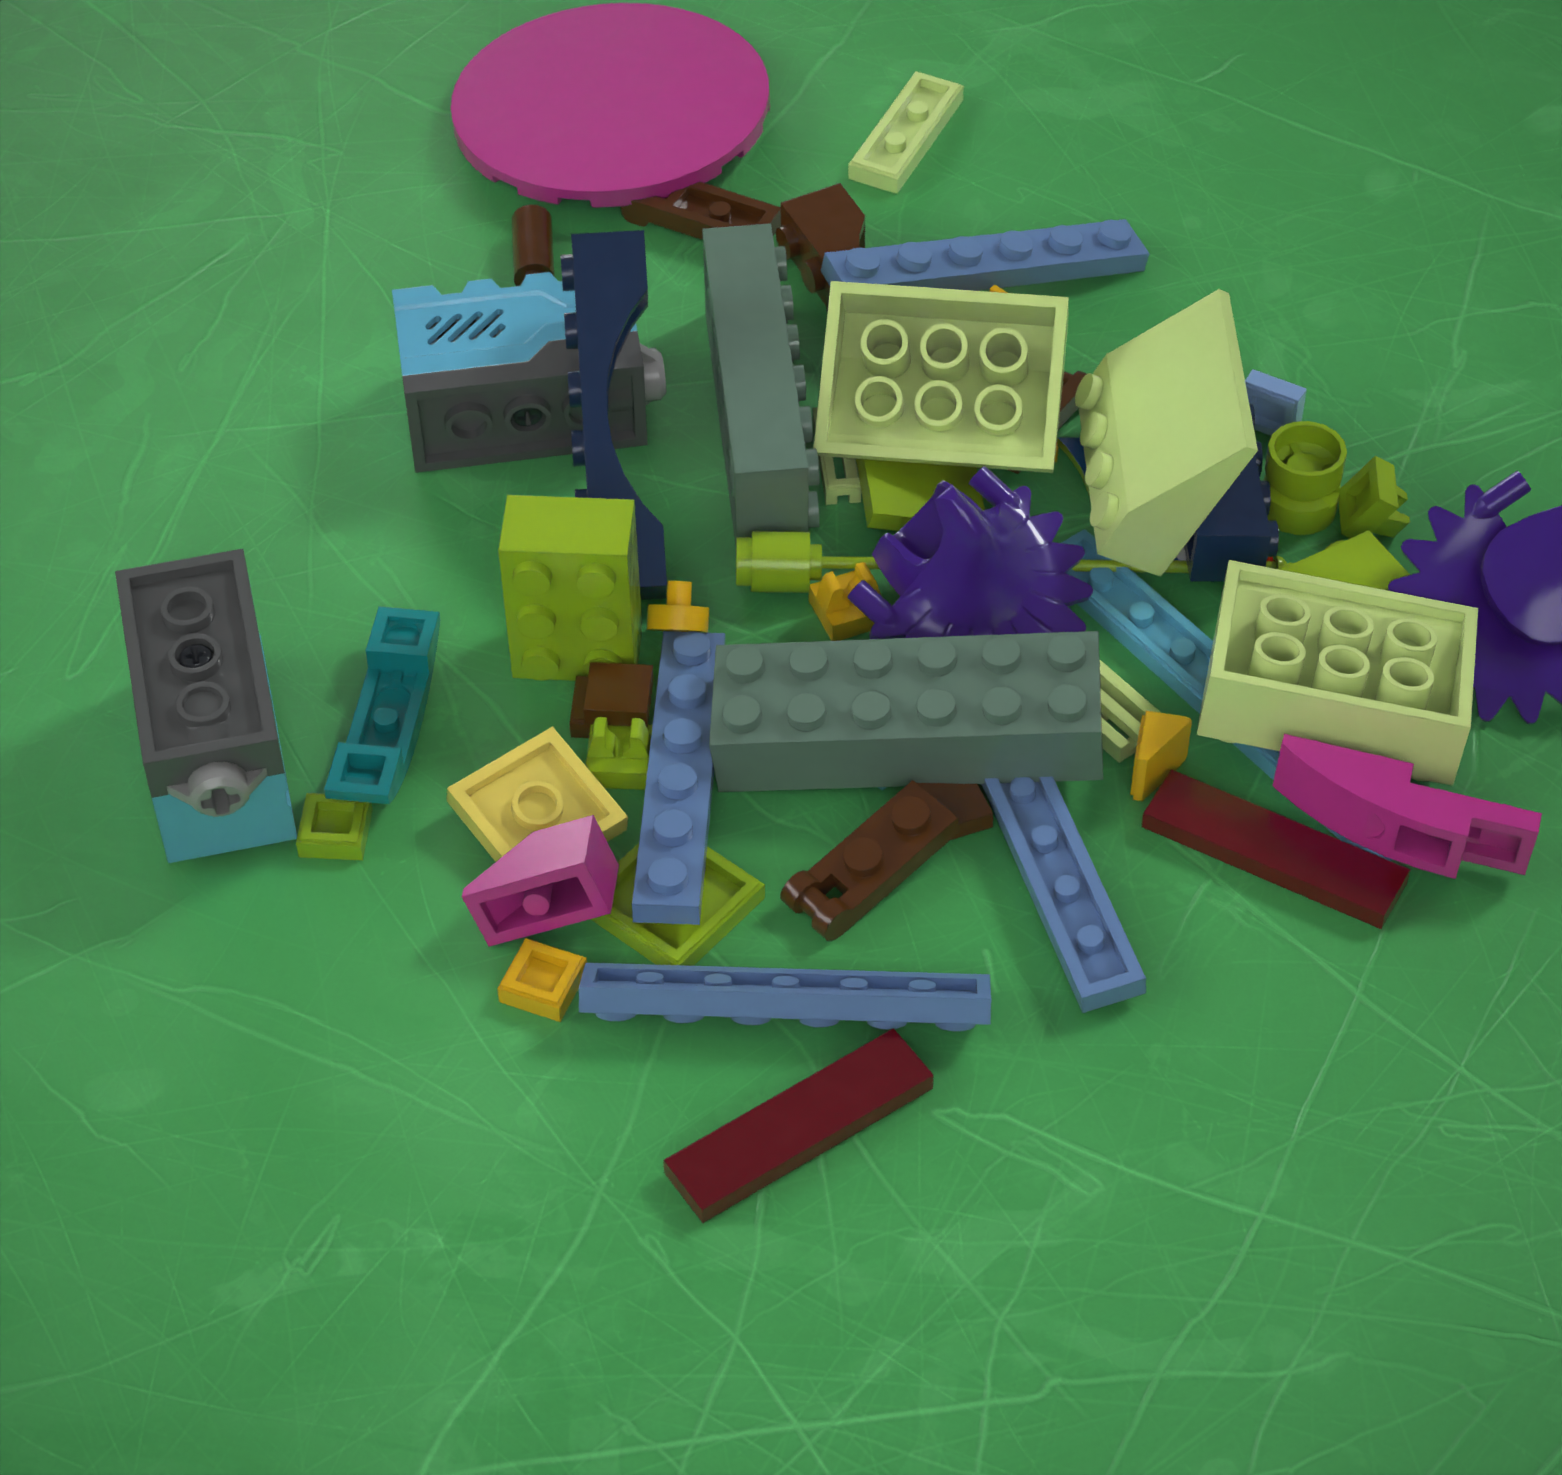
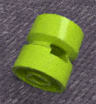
(1304, 476)

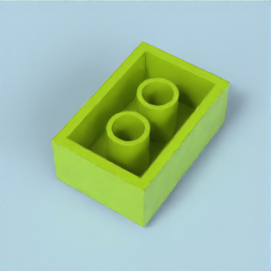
(569, 584)

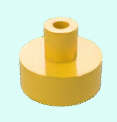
(678, 613)

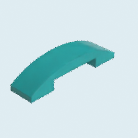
(388, 708)

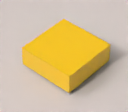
(542, 980)

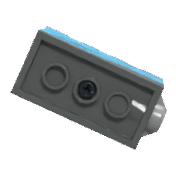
(493, 374)
(204, 706)

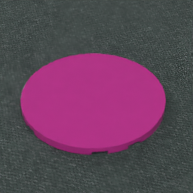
(610, 103)

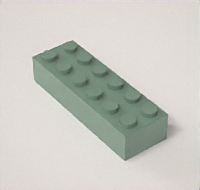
(758, 383)
(906, 711)

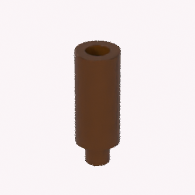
(532, 242)

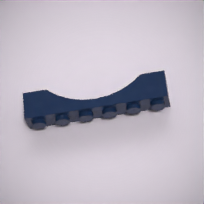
(610, 297)

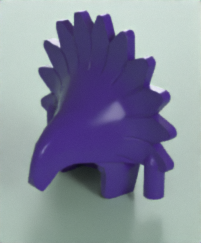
(975, 569)
(1512, 581)

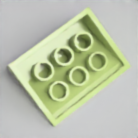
(942, 376)
(1165, 433)
(1341, 669)

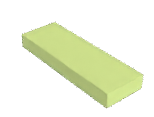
(905, 132)

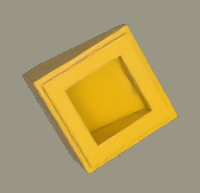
(1160, 747)

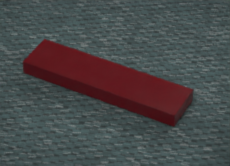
(1276, 848)
(797, 1125)

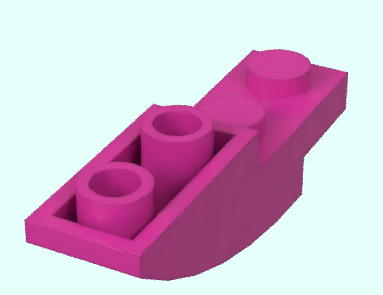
(1418, 825)

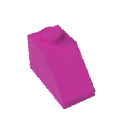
(545, 883)

